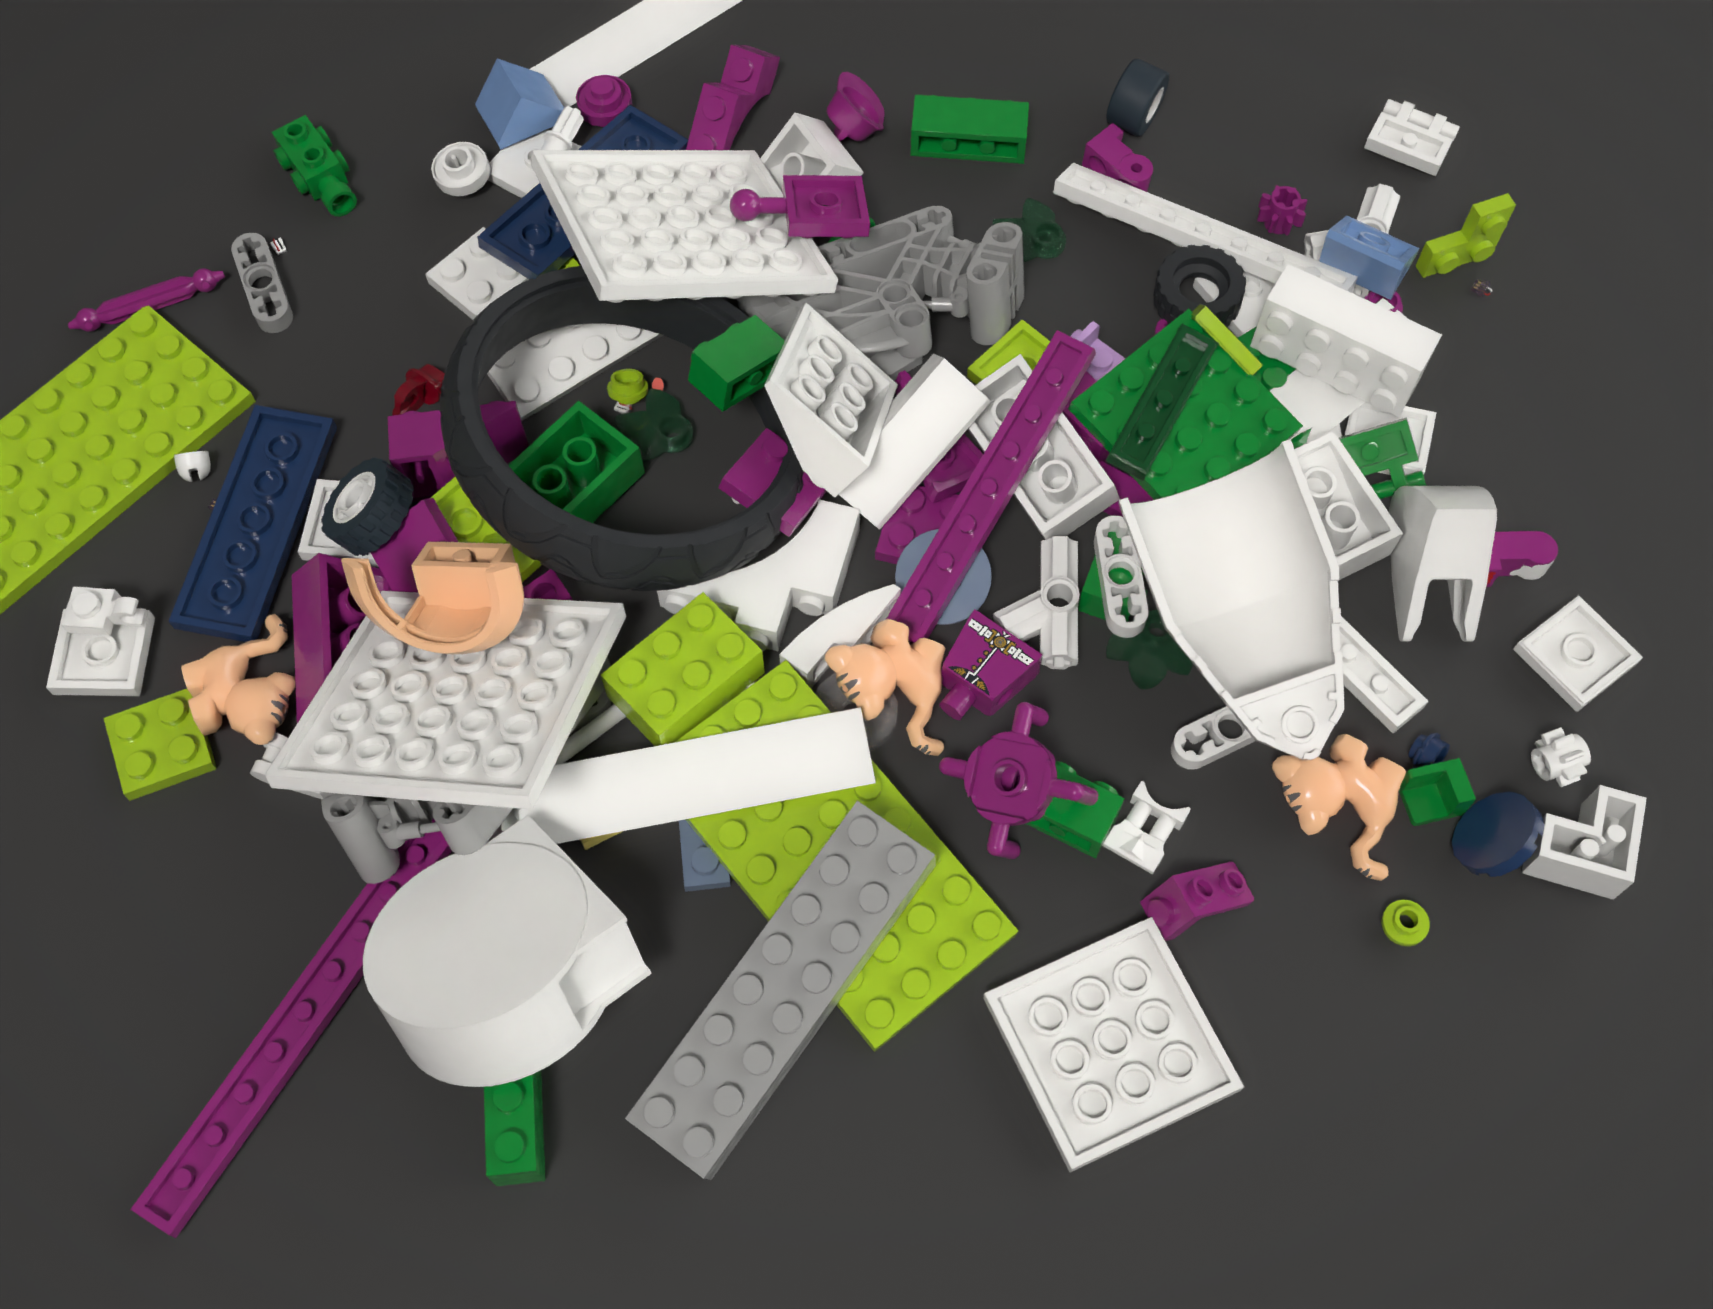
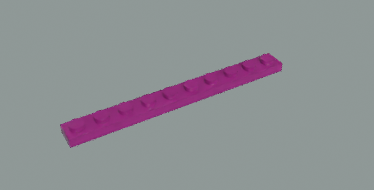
(276, 1051)

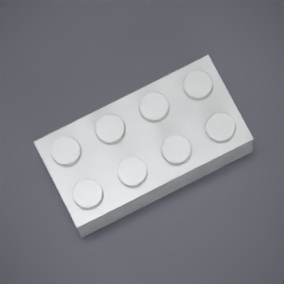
(1344, 340)
(1065, 479)

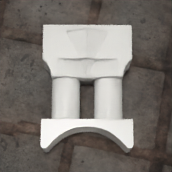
(1134, 844)

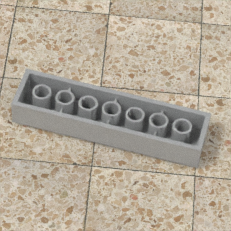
(782, 991)

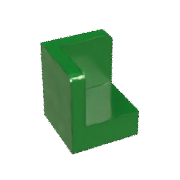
(1436, 792)

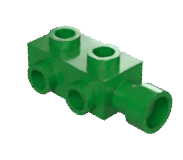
(314, 165)

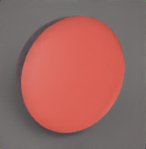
(658, 384)

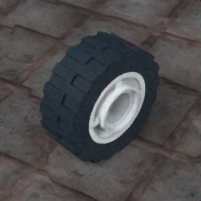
(367, 506)

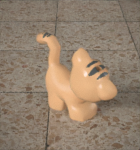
(871, 674)
(252, 704)
(1319, 790)

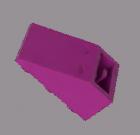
(419, 449)

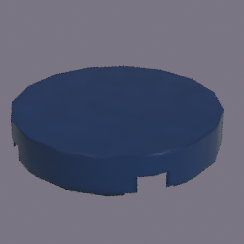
(1497, 834)

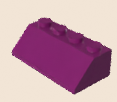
(322, 622)

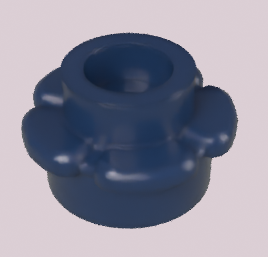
(1428, 750)

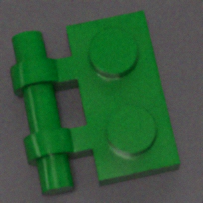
(1382, 449)

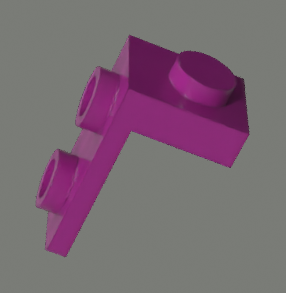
(1196, 895)

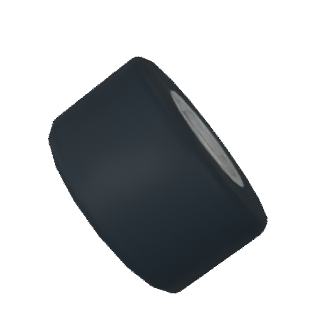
(1137, 97)

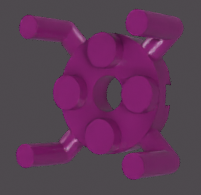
(1036, 785)

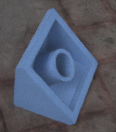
(517, 103)
(1369, 254)

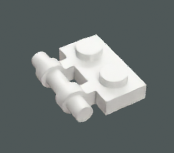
(1412, 136)

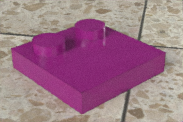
(757, 470)

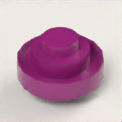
(602, 99)

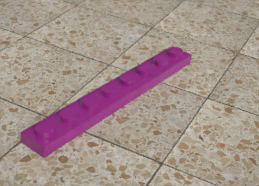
(991, 485)

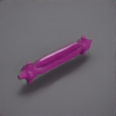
(155, 296)

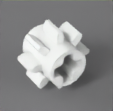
(1560, 757)

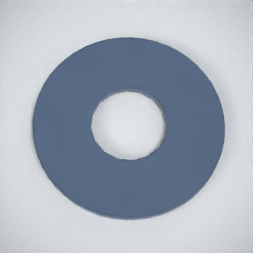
(970, 593)

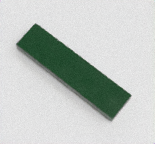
(1162, 402)

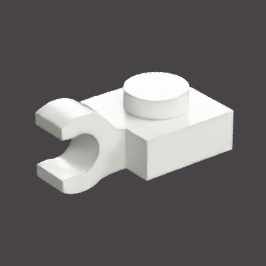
(98, 609)

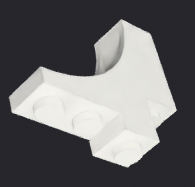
(800, 575)

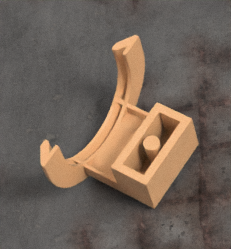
(465, 599)

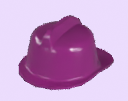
(855, 109)

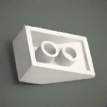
(1348, 506)

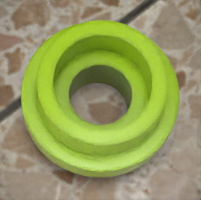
(627, 386)
(1396, 931)

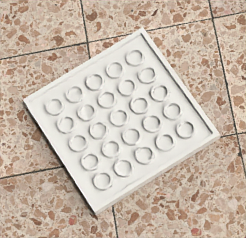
(665, 226)
(450, 724)

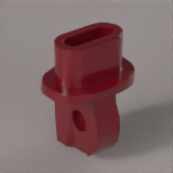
(419, 388)

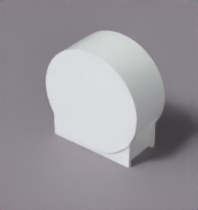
(498, 960)

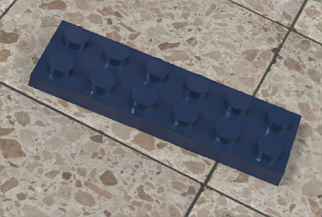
(529, 232)
(253, 524)

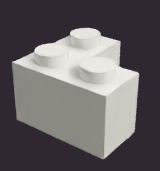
(1597, 850)

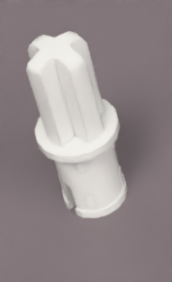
(564, 130)

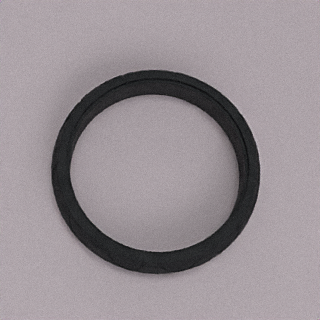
(548, 532)

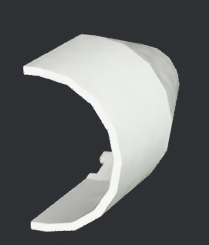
(1251, 596)

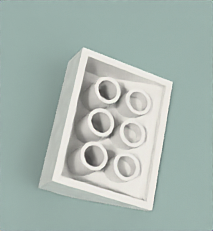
(828, 401)

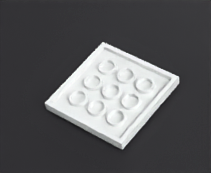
(1112, 1043)

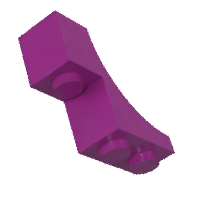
(725, 104)

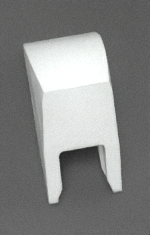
(1443, 538)

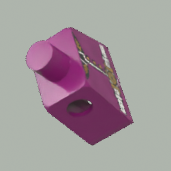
(986, 668)

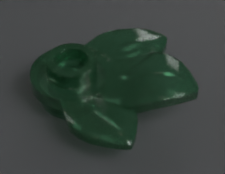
(1037, 227)
(651, 427)
(1149, 655)

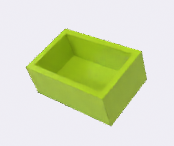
(683, 672)

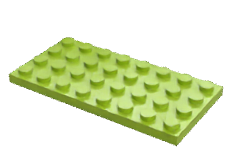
(102, 441)
(769, 846)

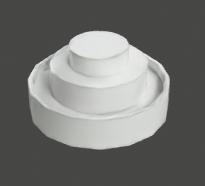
(460, 168)

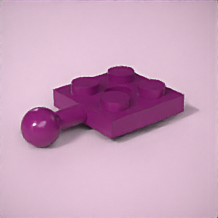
(803, 201)

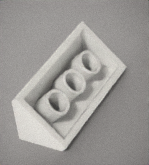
(916, 435)

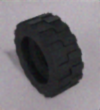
(1200, 263)

